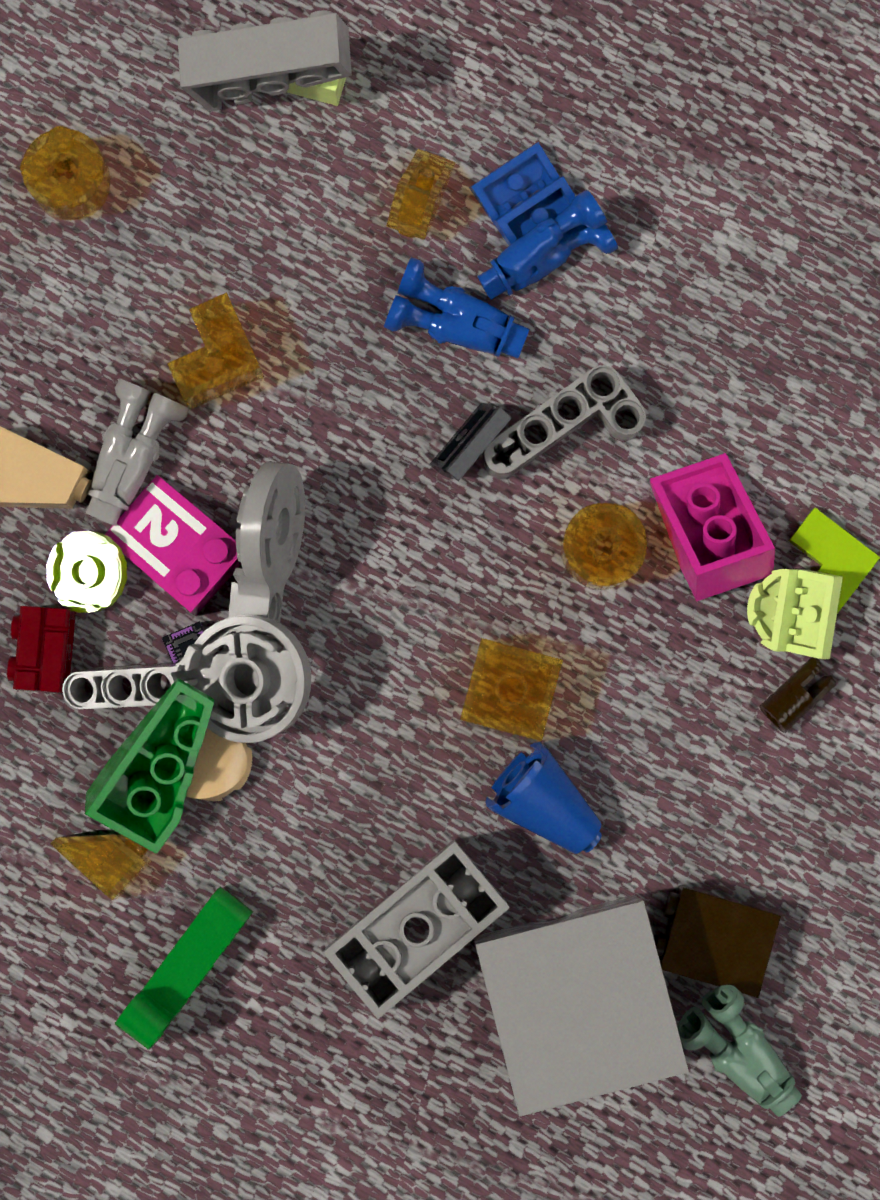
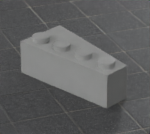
(263, 58)

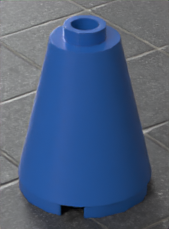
(545, 801)

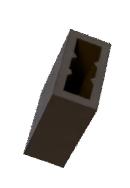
(716, 940)

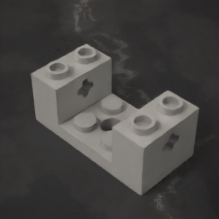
(380, 958)

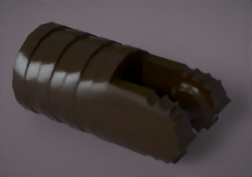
(792, 701)

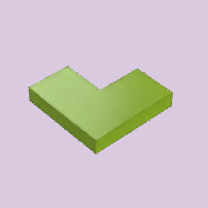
(834, 551)

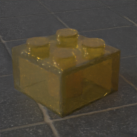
(511, 690)

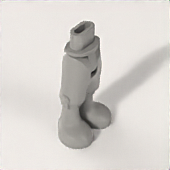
(127, 459)

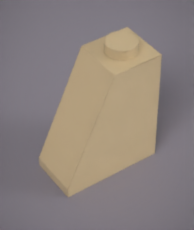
(37, 476)

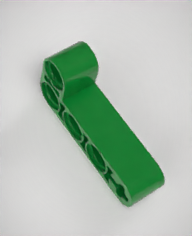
(184, 968)

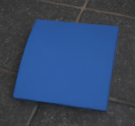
(514, 183)

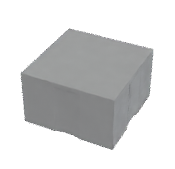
(580, 1005)

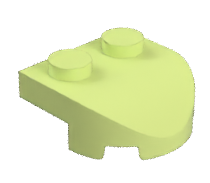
(796, 611)

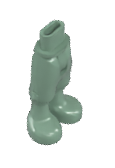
(745, 1060)

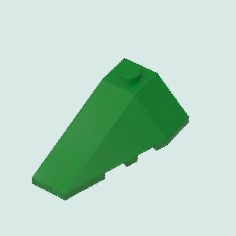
(150, 773)

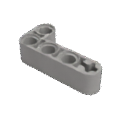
(558, 428)

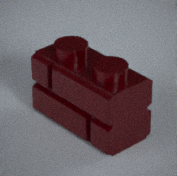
(42, 649)

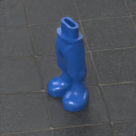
(548, 247)
(464, 318)

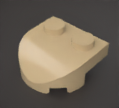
(219, 768)

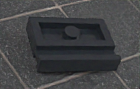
(470, 441)

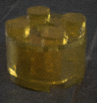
(71, 152)
(603, 522)

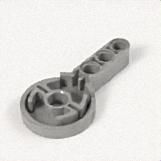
(267, 548)
(280, 675)

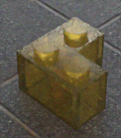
(225, 360)

